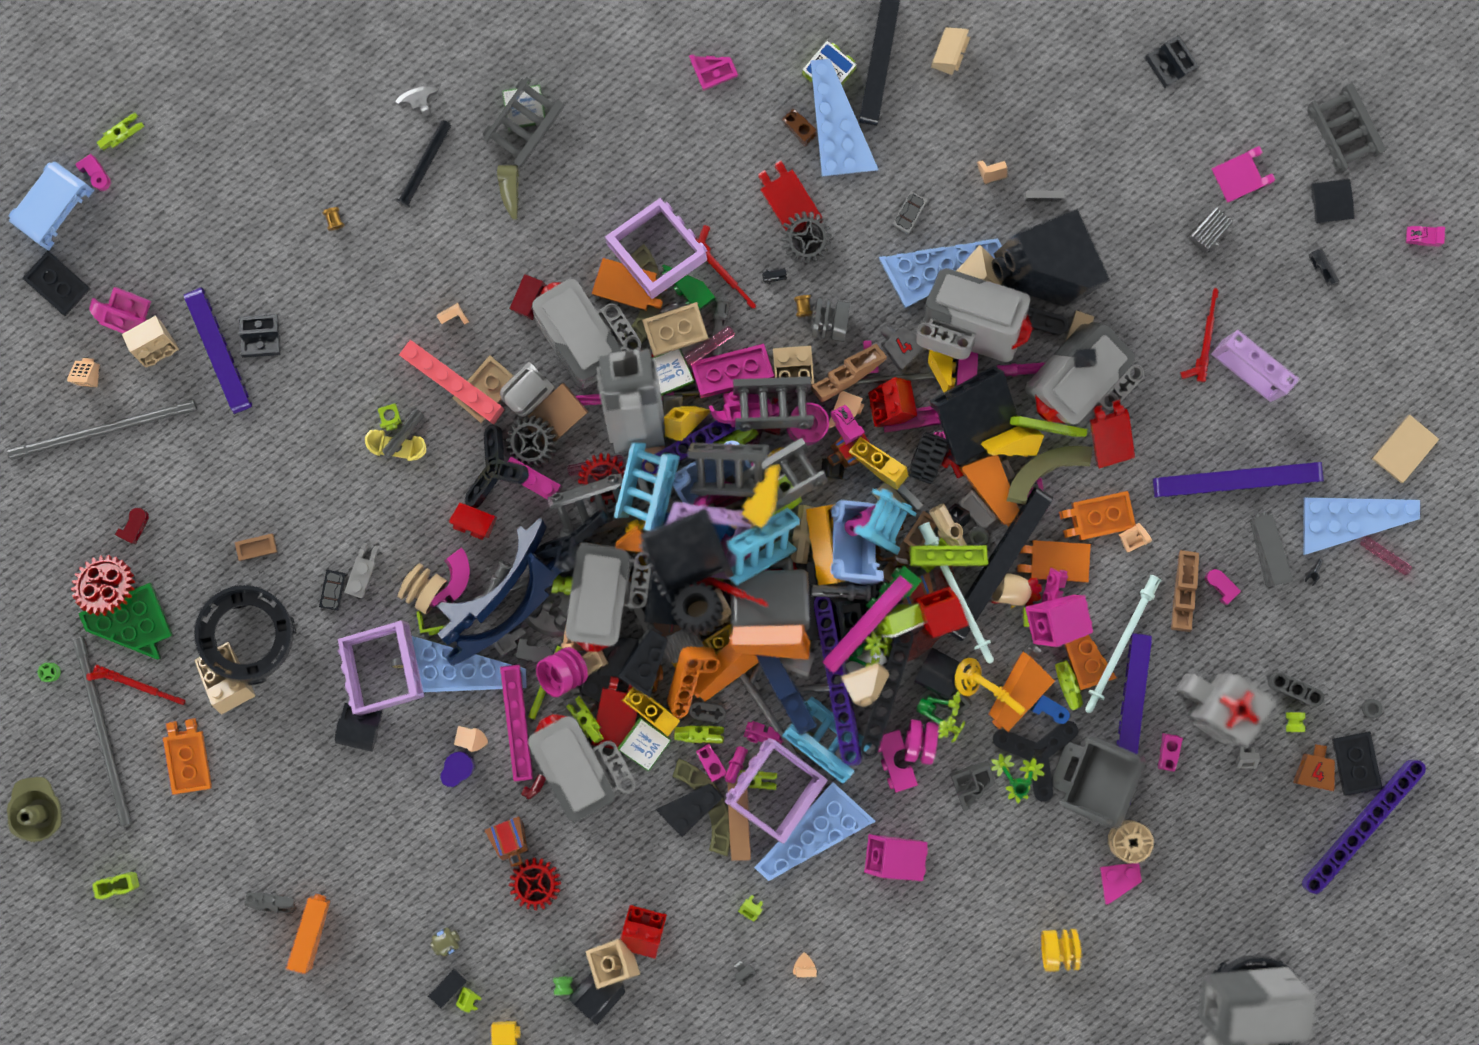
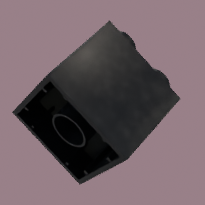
(1052, 261)

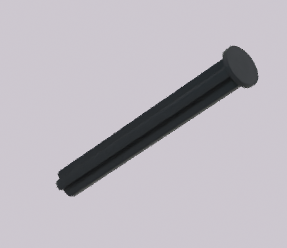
(424, 163)

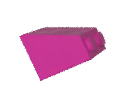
(1059, 620)
(896, 857)

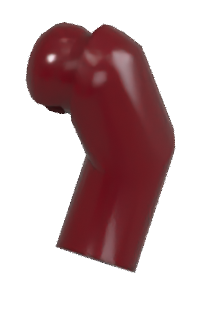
(535, 789)

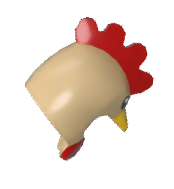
(1017, 591)

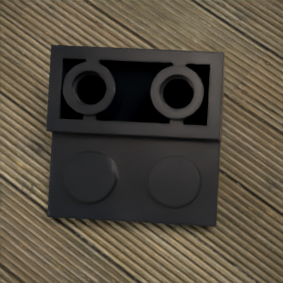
(357, 730)

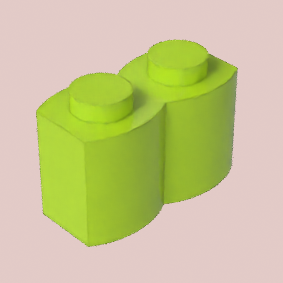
(115, 885)

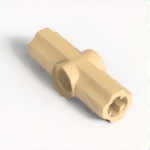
(947, 528)
(801, 537)

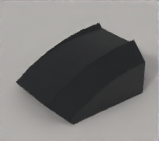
(596, 1002)

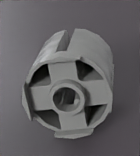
(526, 390)

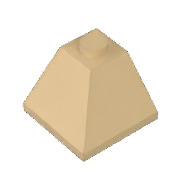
(979, 266)
(866, 684)
(612, 963)

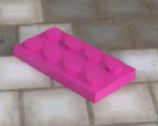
(716, 373)

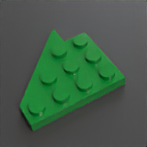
(135, 626)

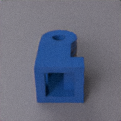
(1057, 712)

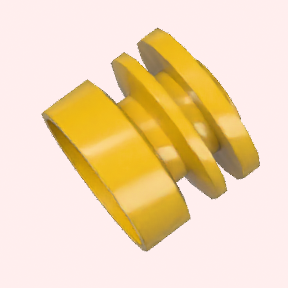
(1060, 950)

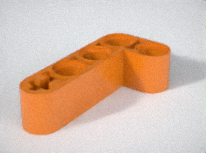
(689, 665)

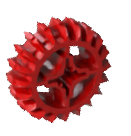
(596, 473)
(542, 889)

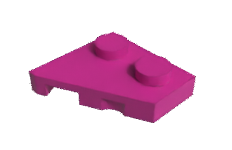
(713, 70)
(1119, 879)

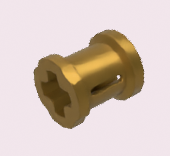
(333, 218)
(803, 305)

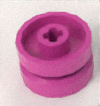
(918, 741)

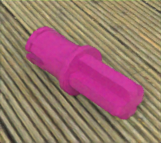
(736, 764)

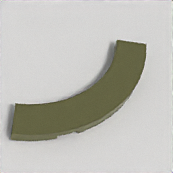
(645, 260)
(1044, 464)
(718, 814)

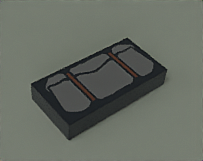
(332, 590)

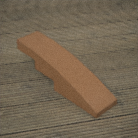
(848, 374)
(913, 538)
(1185, 590)
(739, 828)

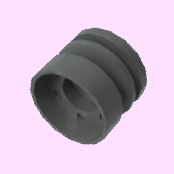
(830, 319)

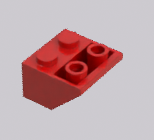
(892, 403)
(473, 520)
(941, 612)
(643, 931)

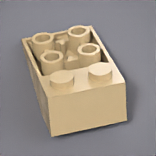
(223, 692)

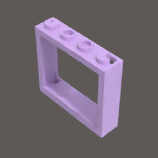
(655, 288)
(1254, 366)
(717, 516)
(408, 658)
(801, 805)

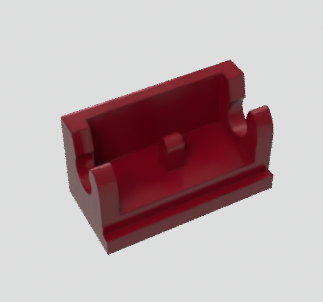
(527, 292)

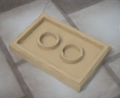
(675, 329)
(489, 379)
(1405, 449)

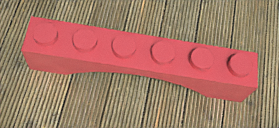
(452, 382)

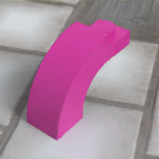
(459, 576)

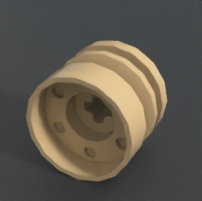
(420, 587)
(1120, 846)

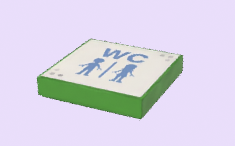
(526, 101)
(672, 372)
(644, 744)

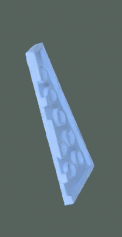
(839, 134)
(916, 272)
(1345, 519)
(471, 674)
(822, 826)

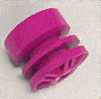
(819, 428)
(561, 672)

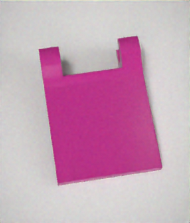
(1240, 175)

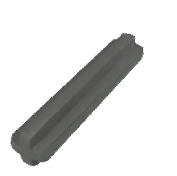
(403, 433)

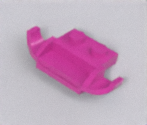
(122, 311)
(733, 411)

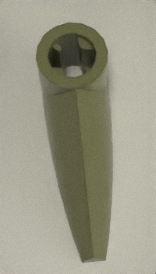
(508, 184)

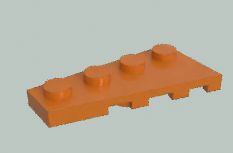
(1086, 662)

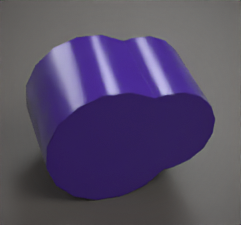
(457, 767)

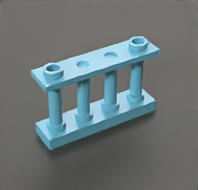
(662, 489)
(884, 528)
(756, 537)
(817, 752)

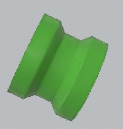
(45, 672)
(563, 985)

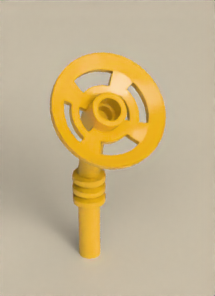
(974, 678)

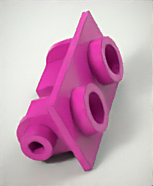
(1054, 581)
(755, 733)

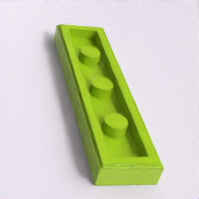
(1048, 426)
(948, 556)

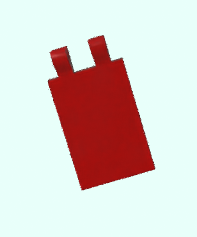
(787, 196)
(1112, 435)
(614, 715)

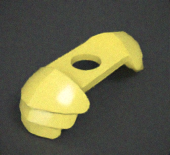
(411, 449)

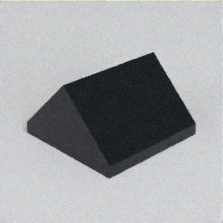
(849, 614)

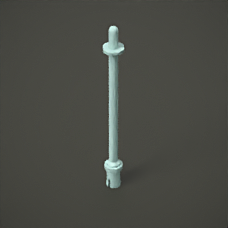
(932, 540)
(1147, 594)

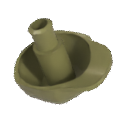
(34, 810)

